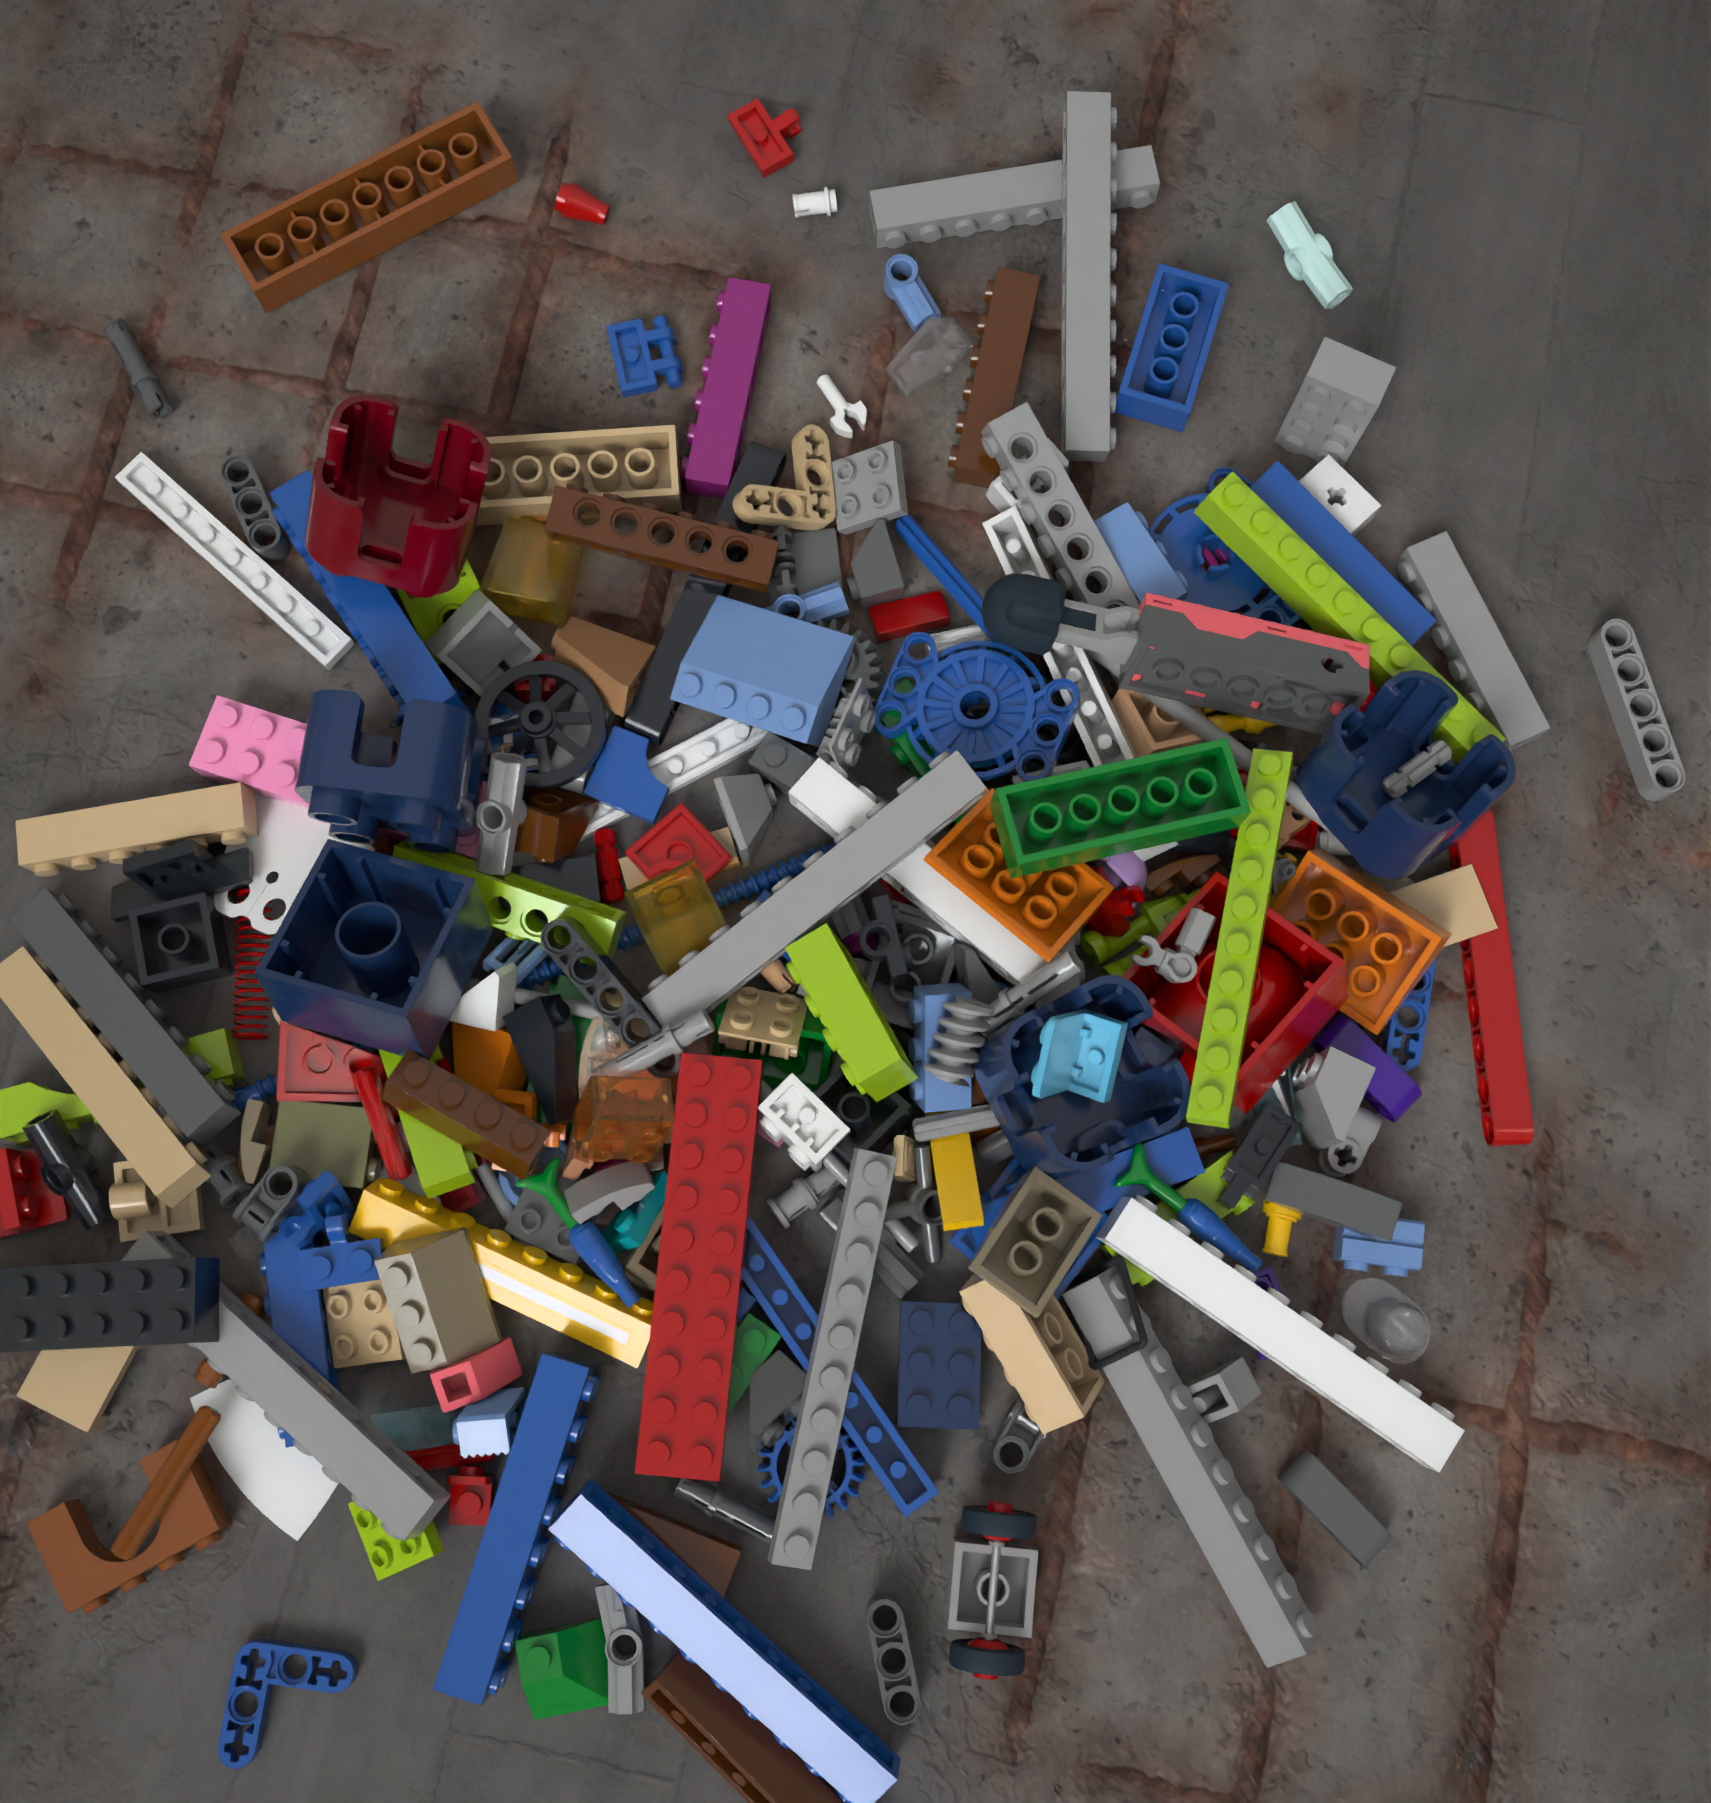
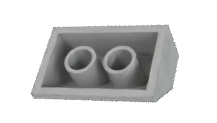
(1328, 1095)

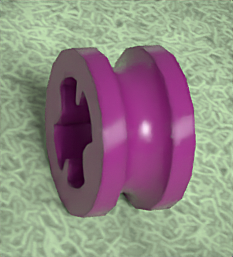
(853, 942)

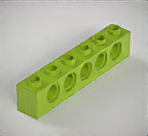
(526, 895)

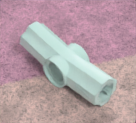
(1309, 256)

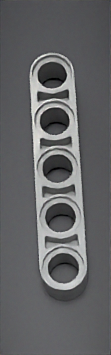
(1630, 727)

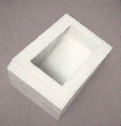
(488, 1000)

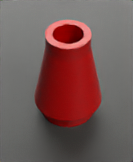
(581, 205)

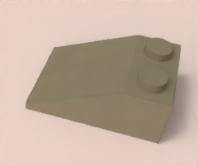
(1034, 1240)

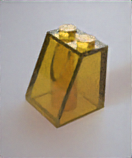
(532, 574)
(675, 914)

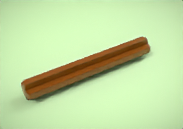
(165, 1482)

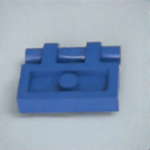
(633, 360)

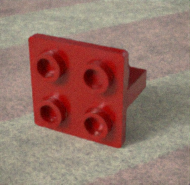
(24, 1196)

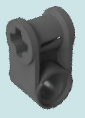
(267, 1206)
(1020, 1432)

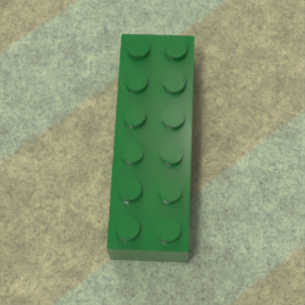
(1119, 807)

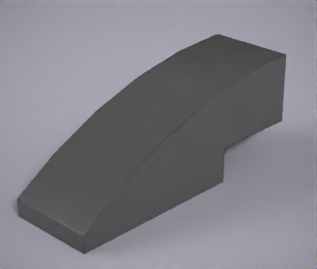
(1333, 1202)

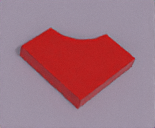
(676, 841)

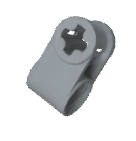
(1354, 1148)

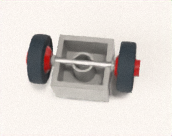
(992, 1589)

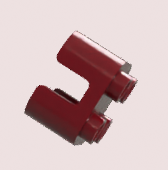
(391, 514)

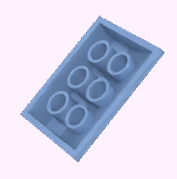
(765, 670)

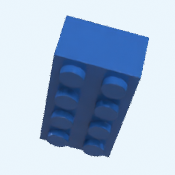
(1171, 347)

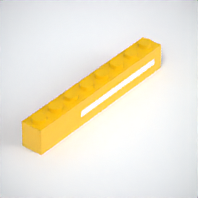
(515, 1273)

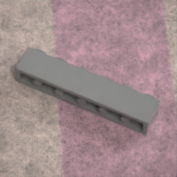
(1471, 640)

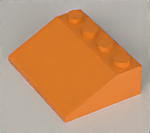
(1037, 908)
(1374, 932)

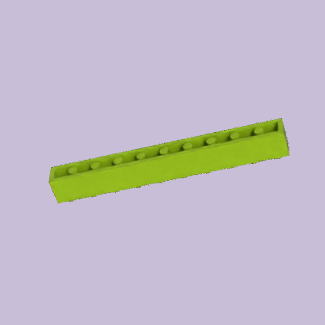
(1325, 598)

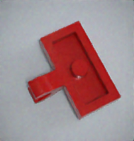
(765, 137)
(1110, 917)

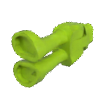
(1152, 920)

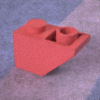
(476, 1375)

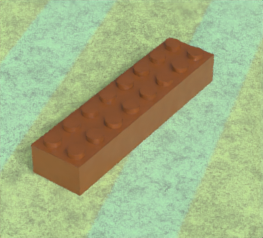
(371, 207)

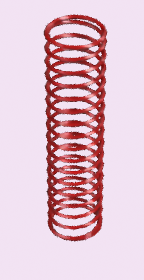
(251, 1036)

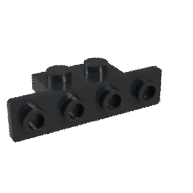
(178, 873)

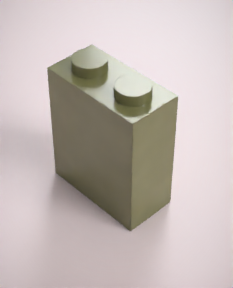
(327, 1139)

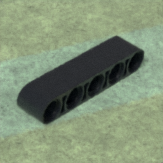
(594, 987)

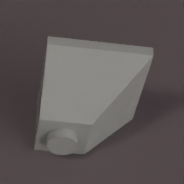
(746, 810)

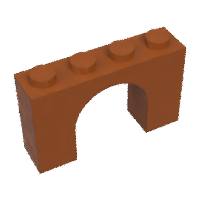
(89, 1572)

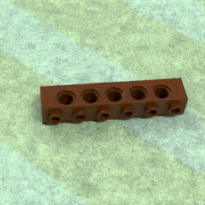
(574, 500)

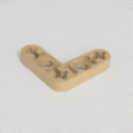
(806, 493)

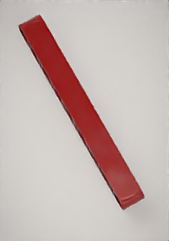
(1493, 1000)

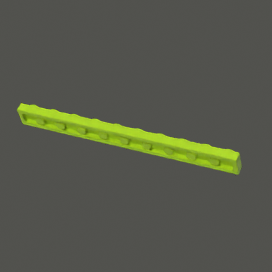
(1240, 941)

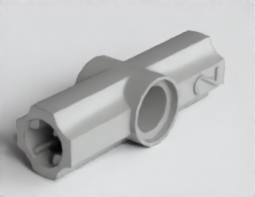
(505, 795)

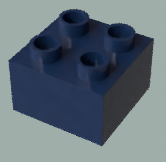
(376, 949)

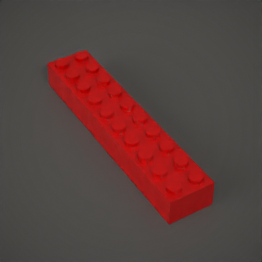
(700, 1268)

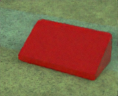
(909, 616)

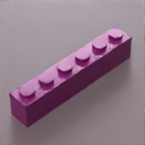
(728, 387)

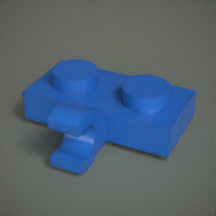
(319, 1199)
(341, 1261)

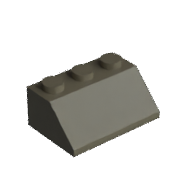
(437, 1299)

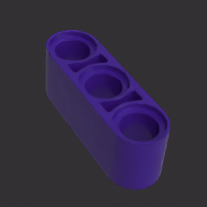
(1390, 1088)

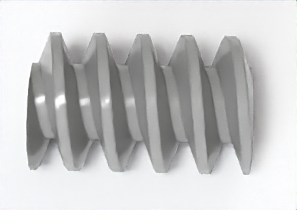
(959, 1039)

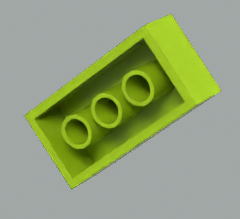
(849, 1013)

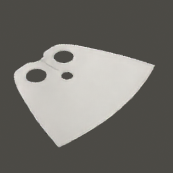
(285, 844)
(274, 1478)

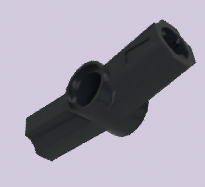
(68, 1168)

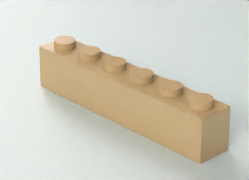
(135, 826)

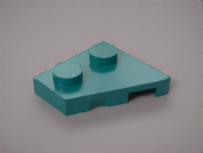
(632, 1224)

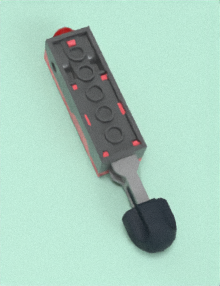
(1191, 652)

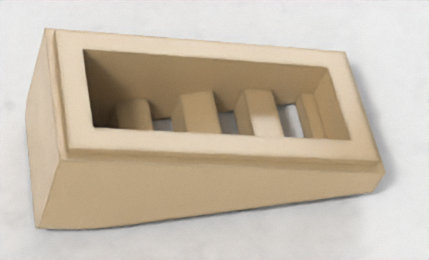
(905, 1165)

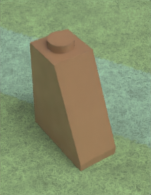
(606, 658)

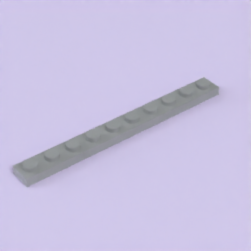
(832, 1360)

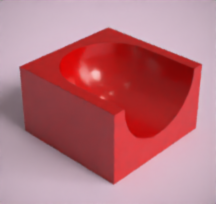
(1292, 999)

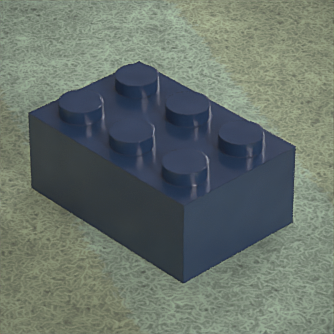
(938, 1366)

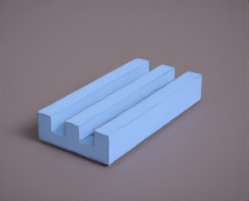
(492, 961)

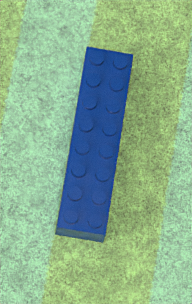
(368, 613)
(517, 1528)

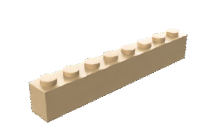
(100, 1079)

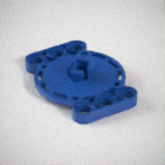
(1221, 587)
(962, 679)

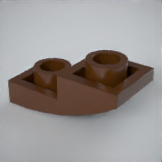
(1185, 871)

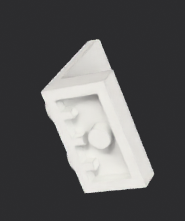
(801, 1122)

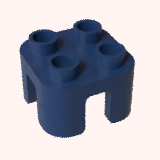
(1363, 748)
(358, 788)
(1067, 1130)

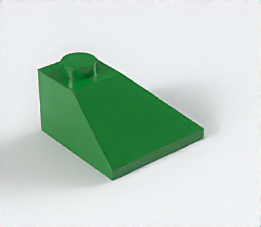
(564, 1668)

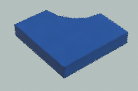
(624, 777)

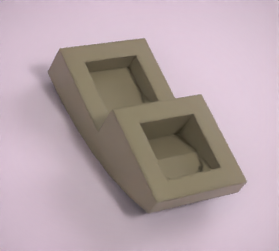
(254, 1154)

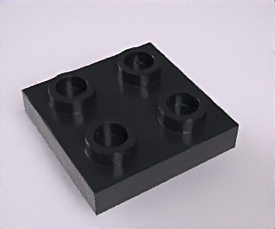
(888, 925)

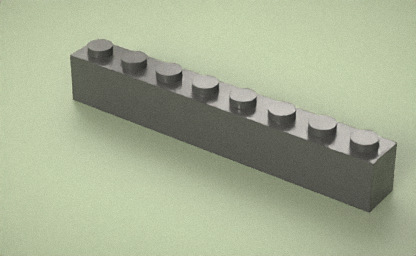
(126, 1017)

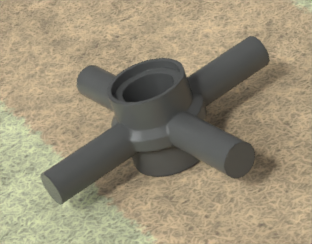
(914, 1201)

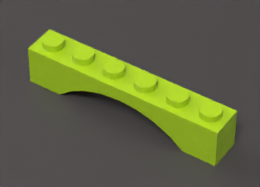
(30, 1100)

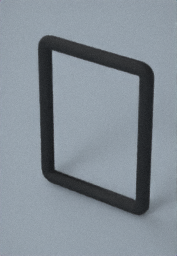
(1096, 1365)

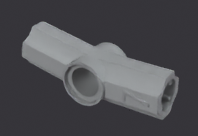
(625, 1672)

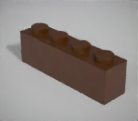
(465, 1114)
(703, 1552)

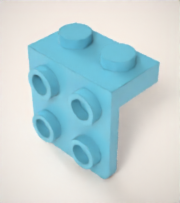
(1079, 1055)

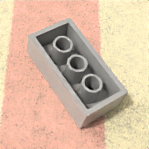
(1334, 403)

